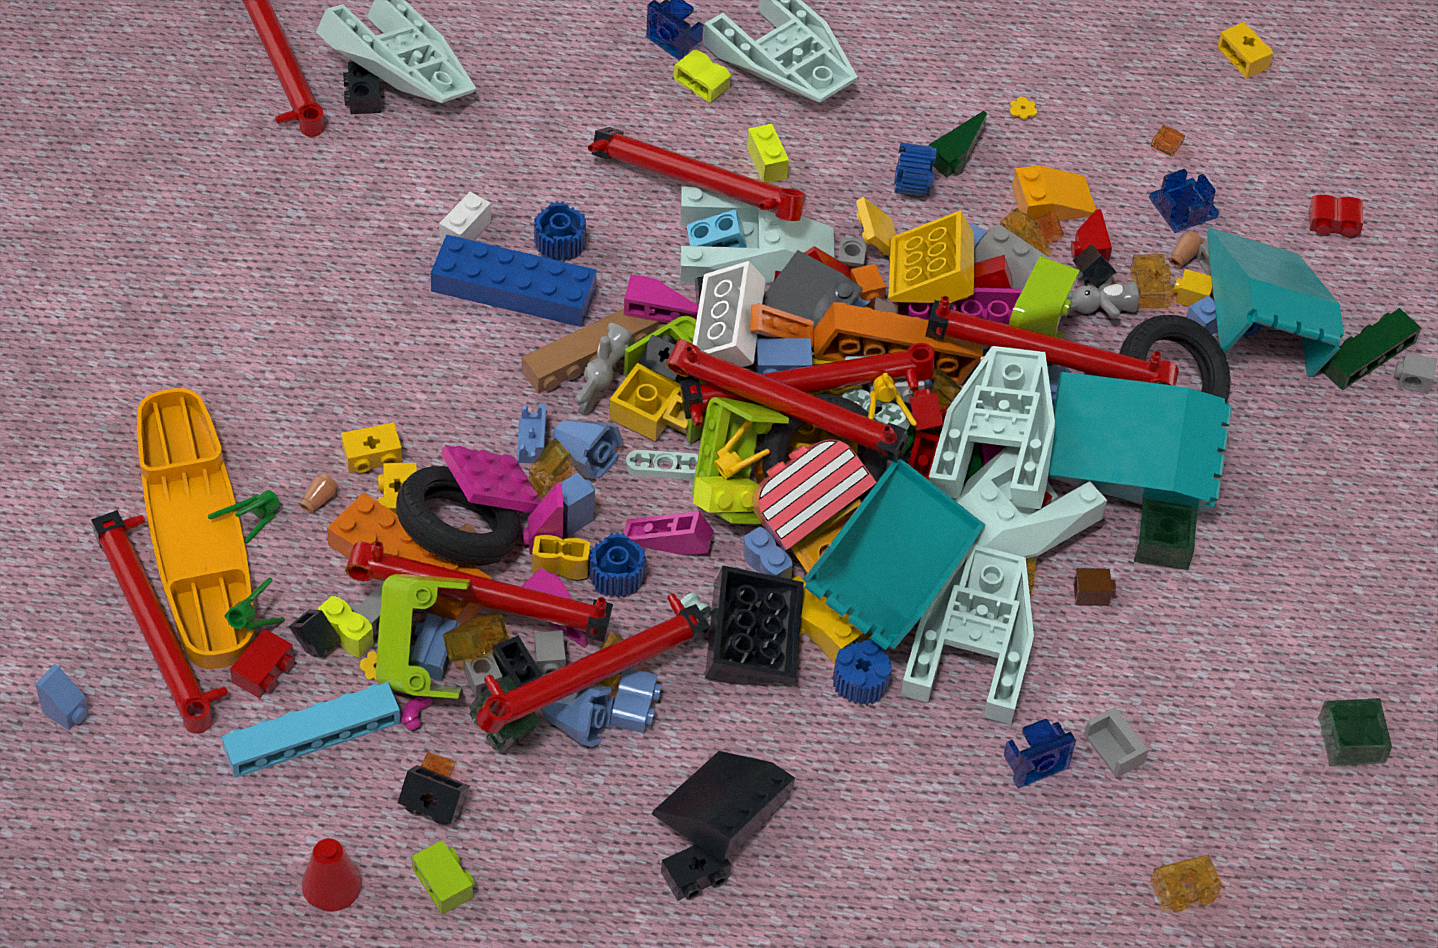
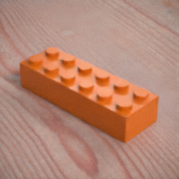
(869, 332)
(373, 522)

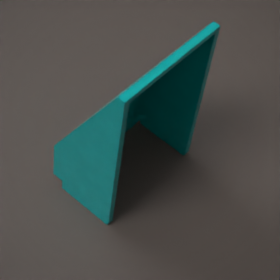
(1272, 289)
(1139, 439)
(893, 555)

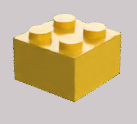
(643, 401)

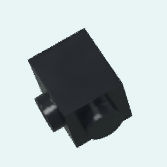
(1093, 267)
(314, 632)

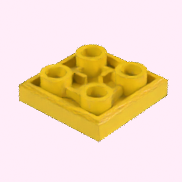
(877, 226)

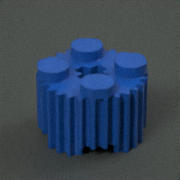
(914, 169)
(560, 231)
(617, 565)
(862, 672)

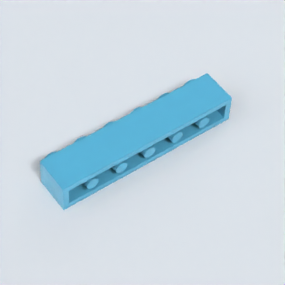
(311, 729)

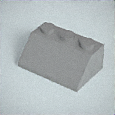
(1018, 253)

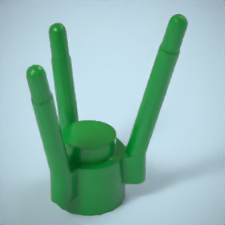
(261, 505)
(243, 612)

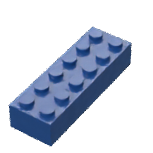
(513, 280)

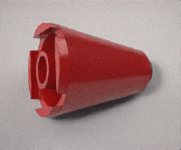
(330, 877)

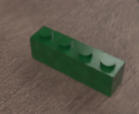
(1371, 348)

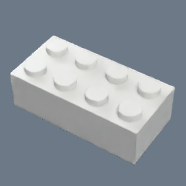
(726, 313)

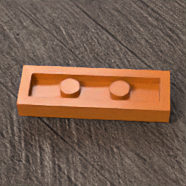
(779, 324)

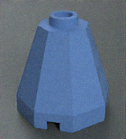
(589, 445)
(581, 711)

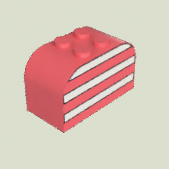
(809, 490)

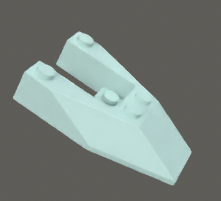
(406, 55)
(795, 56)
(768, 238)
(1004, 405)
(1024, 529)
(982, 611)

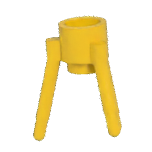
(886, 391)
(730, 463)

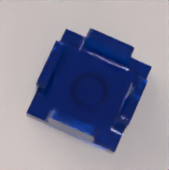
(668, 28)
(1185, 201)
(1048, 752)

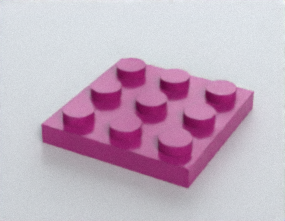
(491, 478)

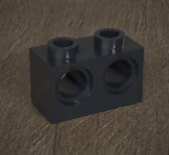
(363, 90)

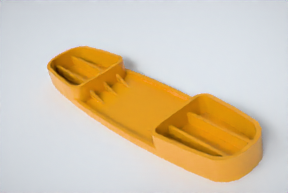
(196, 557)

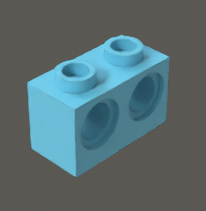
(718, 231)

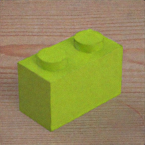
(442, 876)

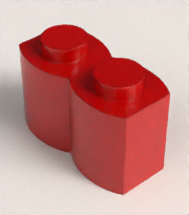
(1336, 215)

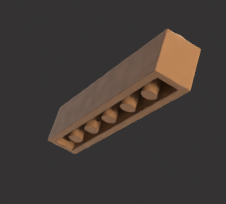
(570, 355)

